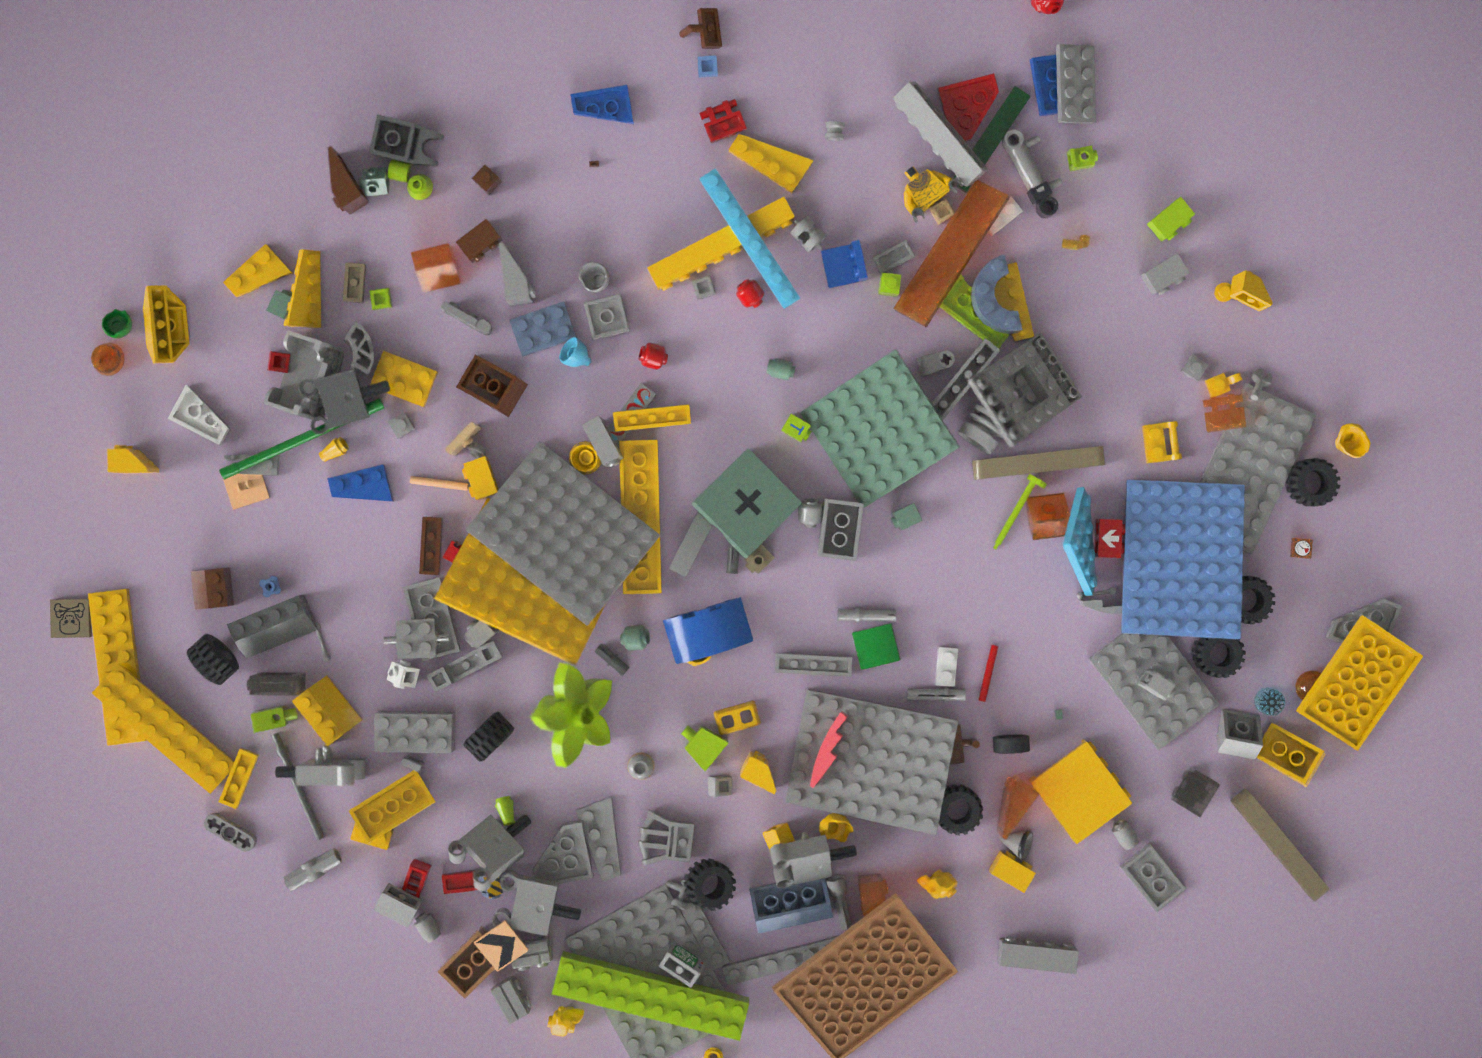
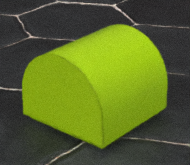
(399, 171)

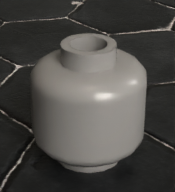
(810, 512)

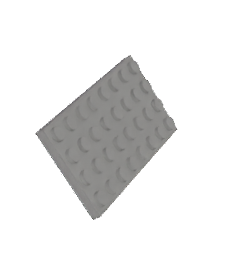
(1259, 456)

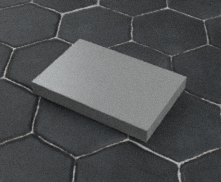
(1153, 877)

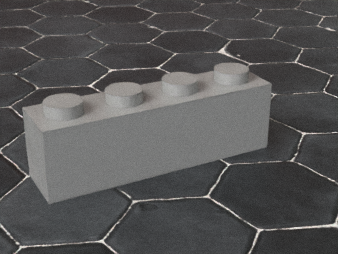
(1038, 956)

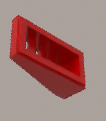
(420, 870)

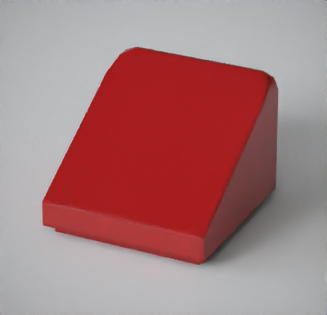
(278, 362)

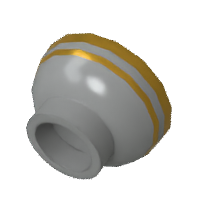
(640, 766)

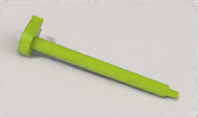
(1033, 481)

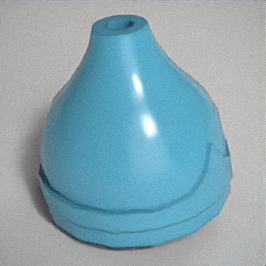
(574, 353)

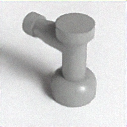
(680, 901)

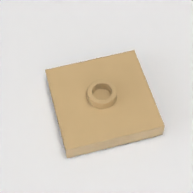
(464, 439)

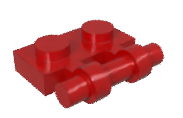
(725, 126)

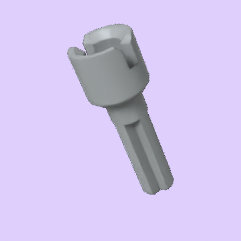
(837, 889)

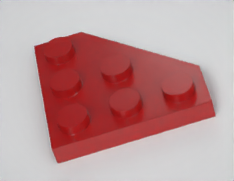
(967, 103)

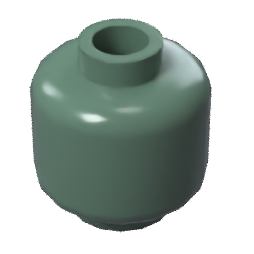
(635, 637)

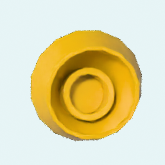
(587, 452)

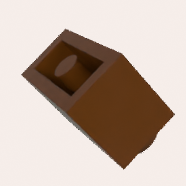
(479, 241)

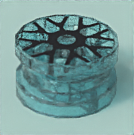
(1269, 701)

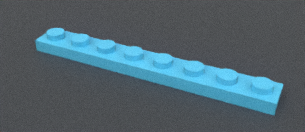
(749, 238)

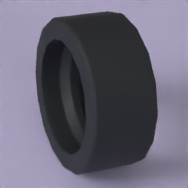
(1011, 744)

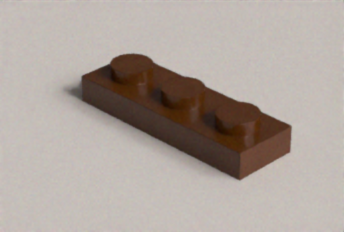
(430, 545)

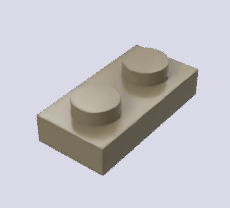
(354, 282)

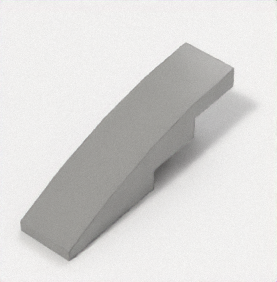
(691, 545)

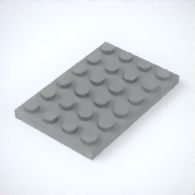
(1123, 665)

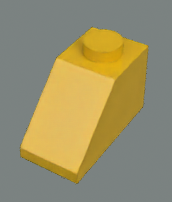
(1250, 291)

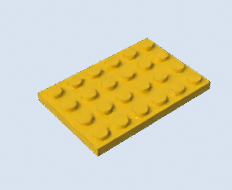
(1359, 683)

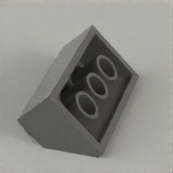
(273, 626)

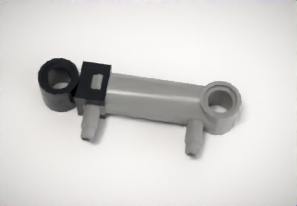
(1037, 188)

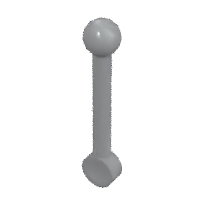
(1112, 591)
(326, 657)

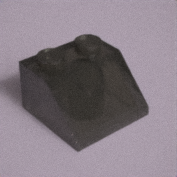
(1195, 791)

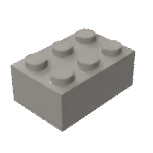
(840, 529)

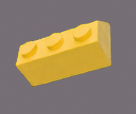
(327, 710)

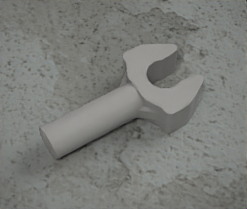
(1260, 382)

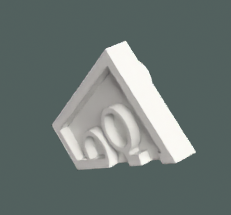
(198, 417)

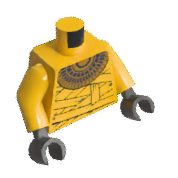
(926, 190)

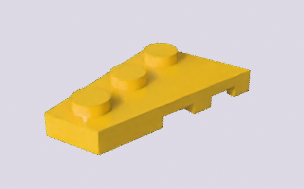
(257, 271)

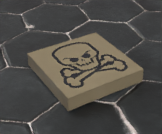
(70, 618)

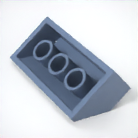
(790, 906)

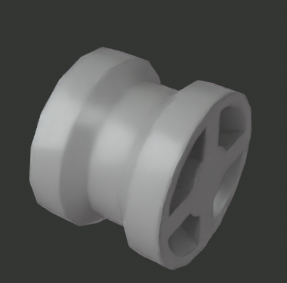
(834, 131)

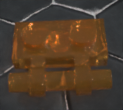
(1224, 419)

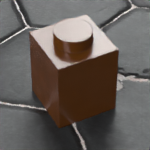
(486, 180)

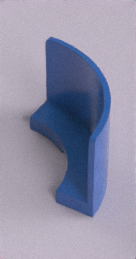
(708, 631)

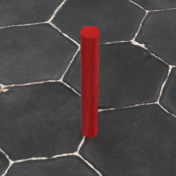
(988, 673)

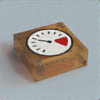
(1301, 548)

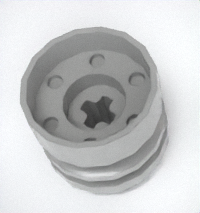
(982, 431)

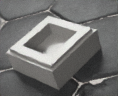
(703, 287)
(412, 763)

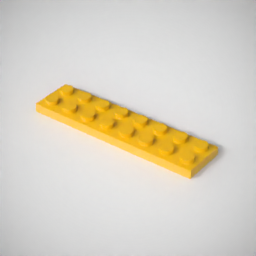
(641, 497)
(114, 645)
(164, 728)

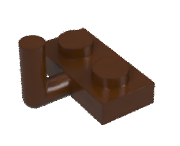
(708, 28)
(959, 743)

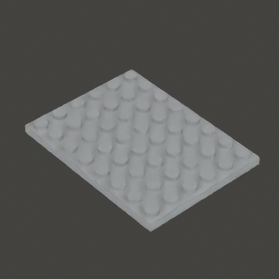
(563, 533)
(887, 763)
(639, 939)

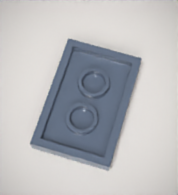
(542, 329)

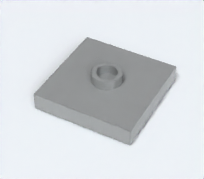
(606, 316)

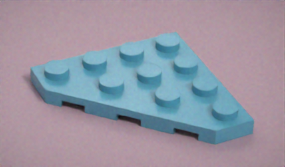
(1079, 541)

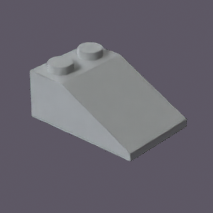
(516, 285)

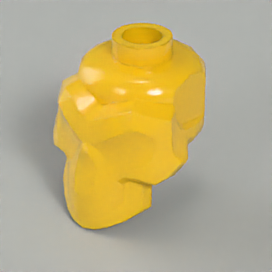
(939, 884)
(565, 1020)

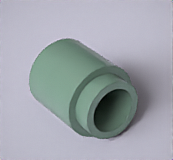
(781, 369)

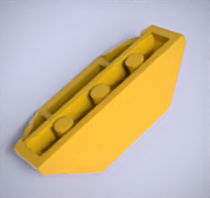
(164, 324)

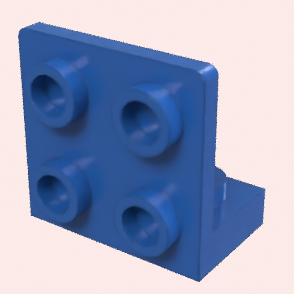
(844, 265)

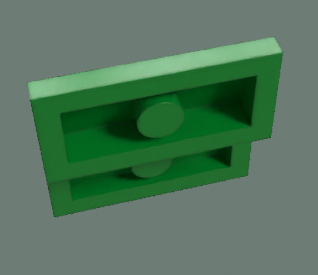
(876, 646)

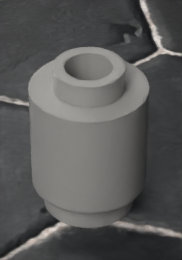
(1125, 834)
(427, 927)

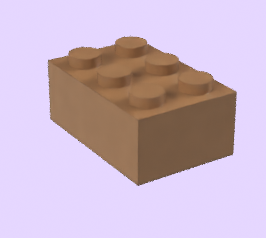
(467, 966)

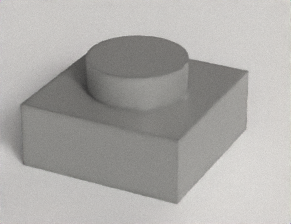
(1194, 368)
(401, 425)

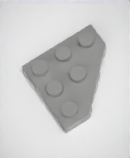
(1381, 612)
(566, 856)

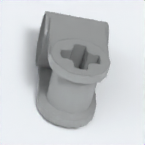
(931, 363)

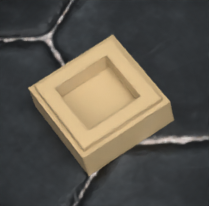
(942, 211)

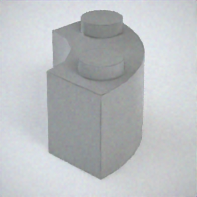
(361, 349)

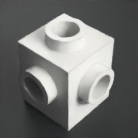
(403, 674)

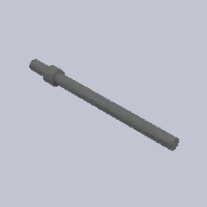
(282, 751)

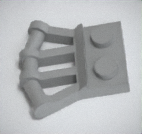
(678, 843)

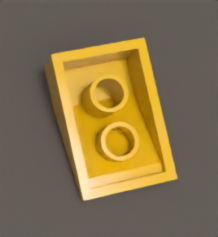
(1290, 754)

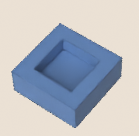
(707, 66)

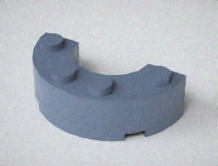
(984, 298)

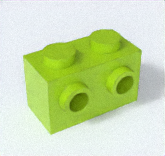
(1170, 219)

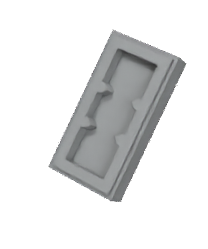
(893, 257)

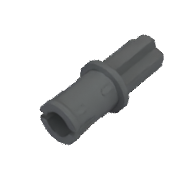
(612, 659)

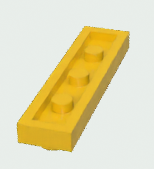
(651, 417)

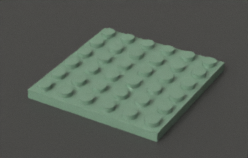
(880, 429)

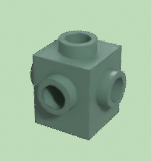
(374, 181)

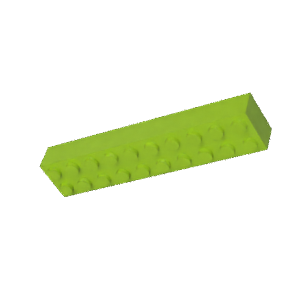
(651, 995)

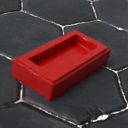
(458, 882)

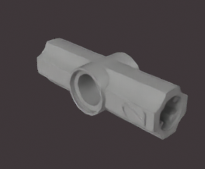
(312, 869)

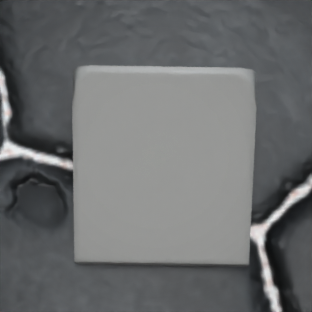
(719, 786)

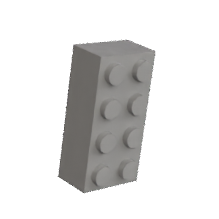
(414, 732)

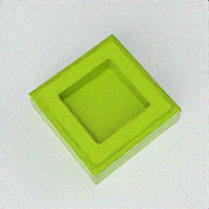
(380, 299)

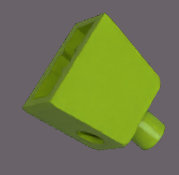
(263, 719)
(703, 745)

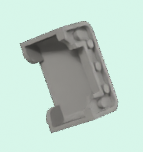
(308, 360)

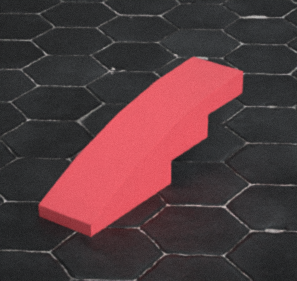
(826, 755)

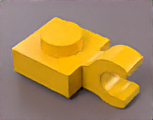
(1220, 384)

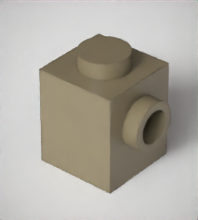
(758, 559)

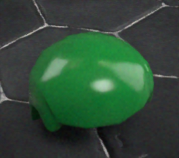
(117, 324)

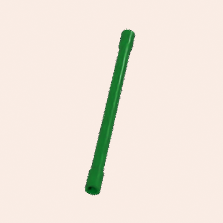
(237, 467)

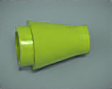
(505, 808)

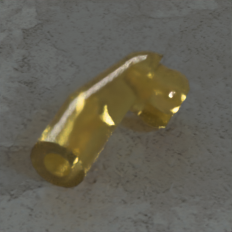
(1076, 244)

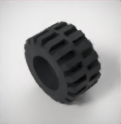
(1328, 479)
(1263, 601)
(212, 659)
(1228, 666)
(488, 736)
(973, 815)
(722, 891)

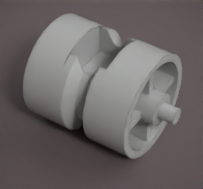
(808, 234)

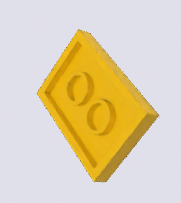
(405, 378)

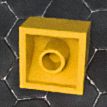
(128, 460)
(758, 771)

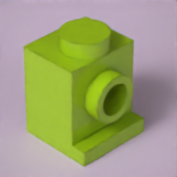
(1075, 160)

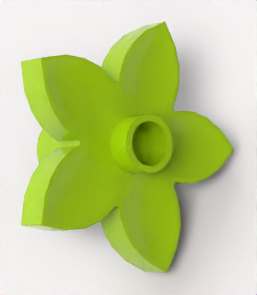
(574, 713)

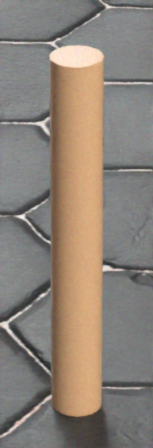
(439, 483)

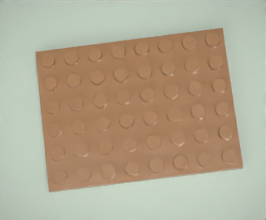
(865, 978)

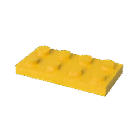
(392, 806)

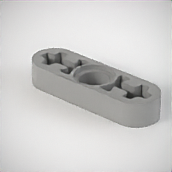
(239, 843)

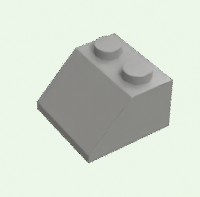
(1239, 734)

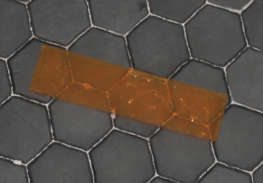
(951, 253)

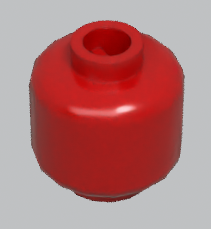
(750, 293)
(653, 356)

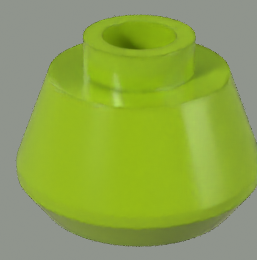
(419, 186)

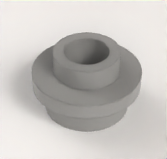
(477, 450)

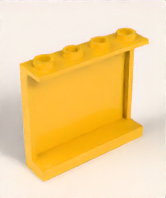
(1081, 791)

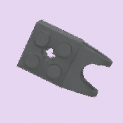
(409, 144)

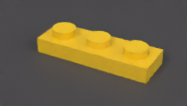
(238, 778)

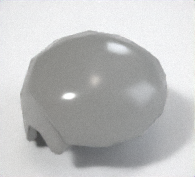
(594, 277)

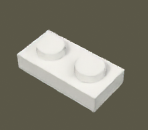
(1008, 213)
(946, 666)

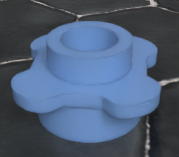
(273, 581)

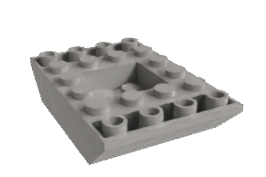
(1037, 380)

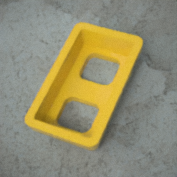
(735, 712)

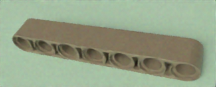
(1038, 462)
(1279, 844)

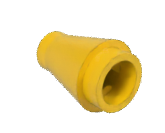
(334, 449)

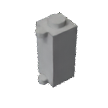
(603, 442)

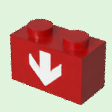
(1109, 538)

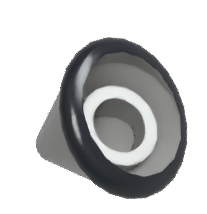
(1019, 843)

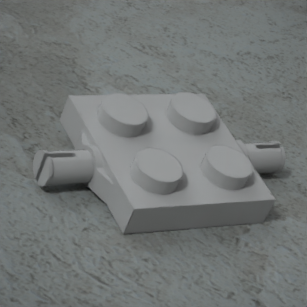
(416, 638)

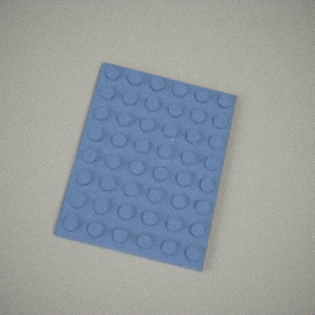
(1183, 559)

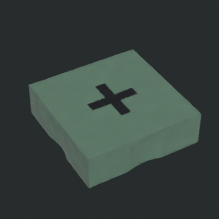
(746, 503)

